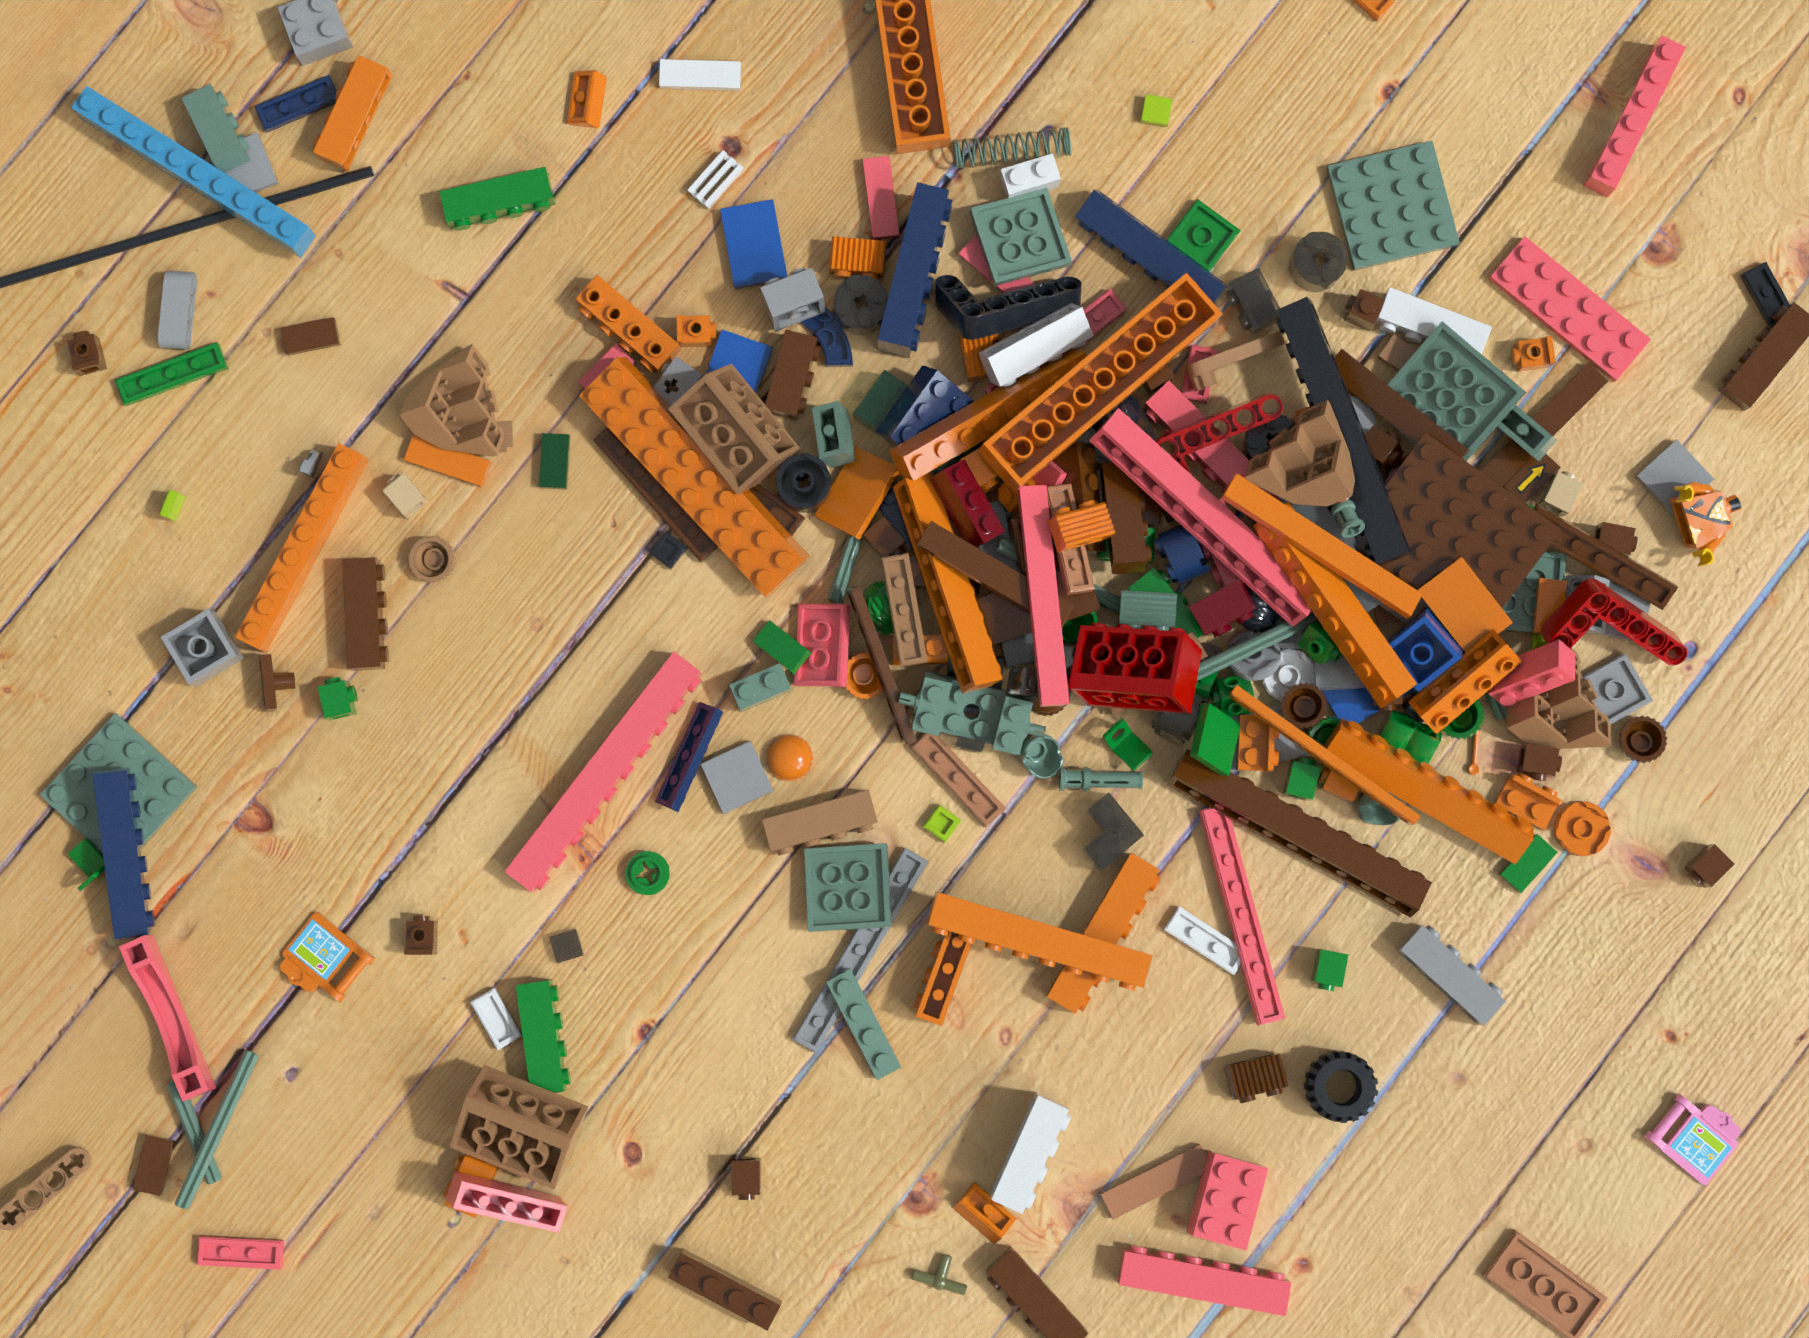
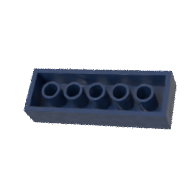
(913, 269)

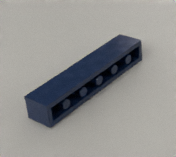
(1143, 245)
(122, 852)

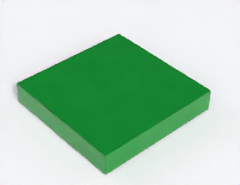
(1203, 235)
(1215, 739)

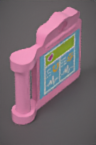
(1700, 1142)

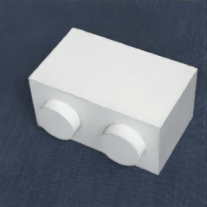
(1030, 176)

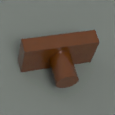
(273, 682)

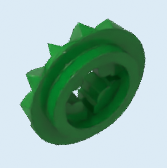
(636, 866)

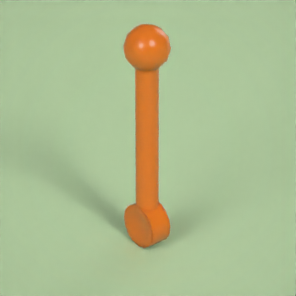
(1473, 769)

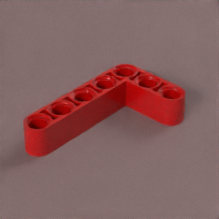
(1233, 427)
(1617, 613)

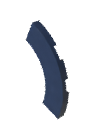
(831, 338)

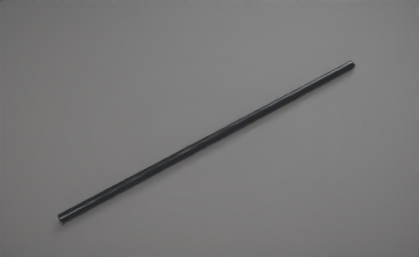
(178, 229)

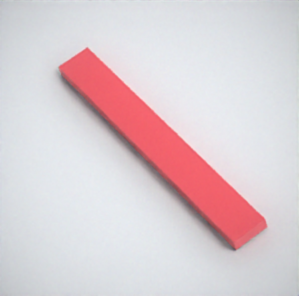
(1043, 596)
(1242, 917)

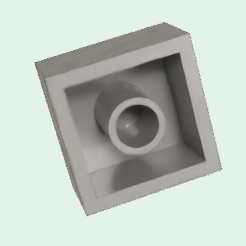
(315, 29)
(792, 298)
(202, 647)

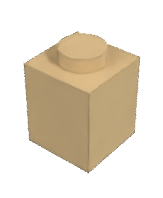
(1561, 493)
(405, 495)

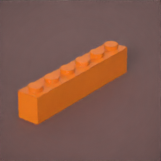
(1108, 924)

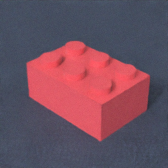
(1227, 1200)

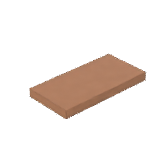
(1544, 1286)

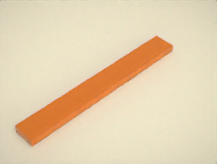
(1321, 546)
(1324, 756)

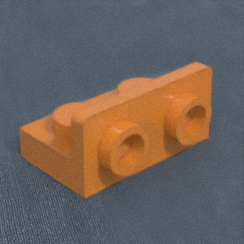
(1256, 745)
(1527, 800)

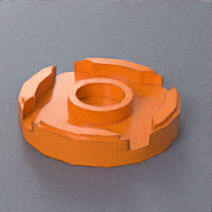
(1582, 828)

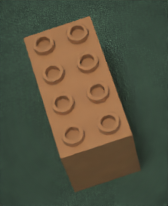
(734, 428)
(518, 1126)

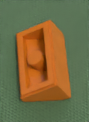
(586, 99)
(984, 1214)

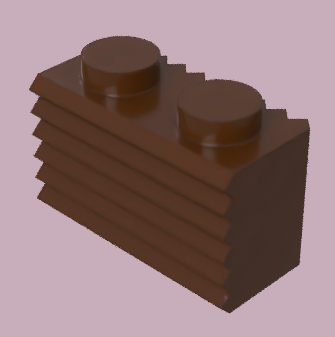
(1256, 1077)

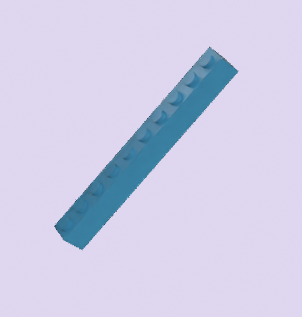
(193, 172)

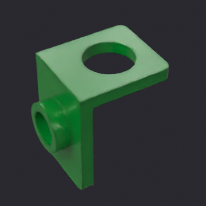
(1127, 745)
(89, 860)

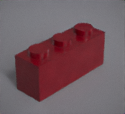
(967, 504)

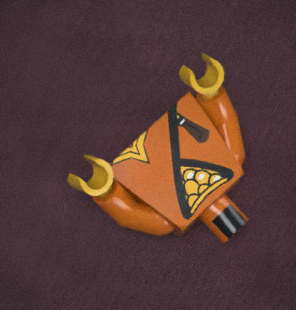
(1703, 518)

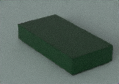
(554, 461)

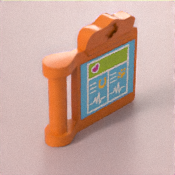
(319, 954)

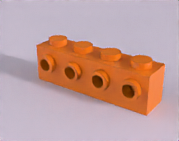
(352, 113)
(628, 324)
(1465, 681)
(942, 978)

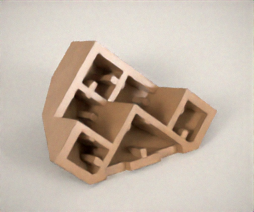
(456, 407)
(1306, 462)
(1561, 716)

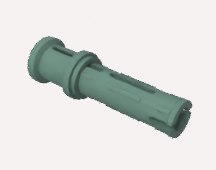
(1347, 518)
(1087, 779)

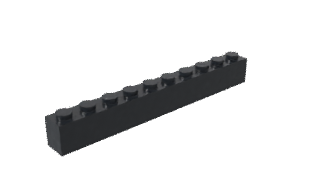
(1324, 382)

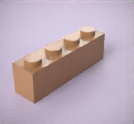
(820, 821)

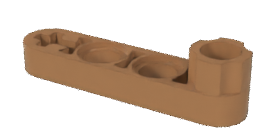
(1202, 372)
(46, 1192)

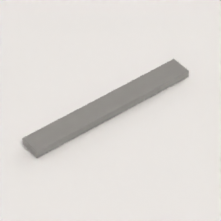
(859, 952)

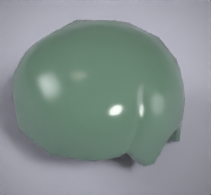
(1041, 756)
(1374, 813)

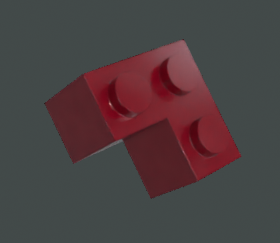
(1223, 608)

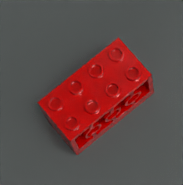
(1135, 668)

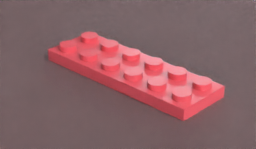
(1569, 309)

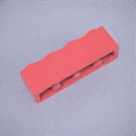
(506, 1202)

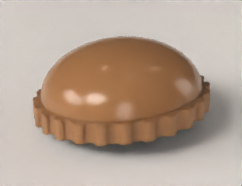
(431, 559)

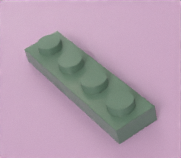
(863, 1024)

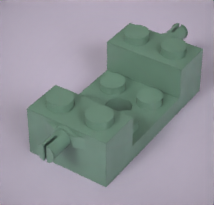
(1000, 721)

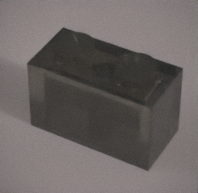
(1253, 301)

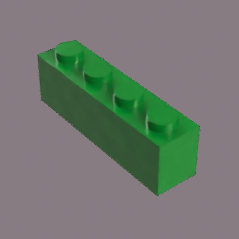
(497, 198)
(541, 1035)

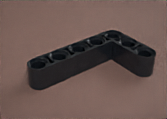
(1002, 312)

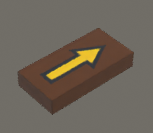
(1531, 477)

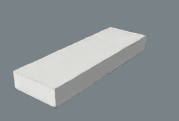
(700, 75)
(1204, 939)

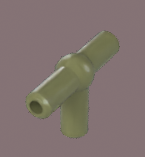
(940, 1280)

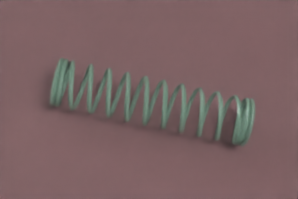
(959, 163)

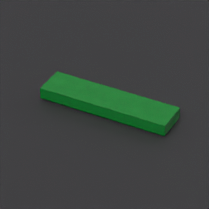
(171, 374)

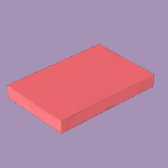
(825, 634)

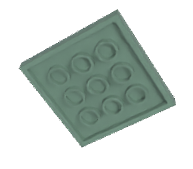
(1392, 205)
(1457, 387)
(118, 745)

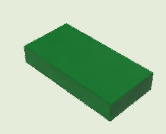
(781, 647)
(1529, 865)

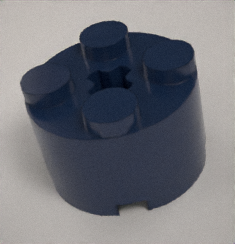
(1183, 554)

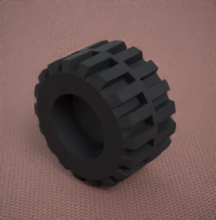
(1364, 1092)

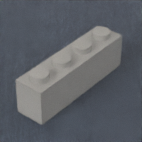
(1451, 975)

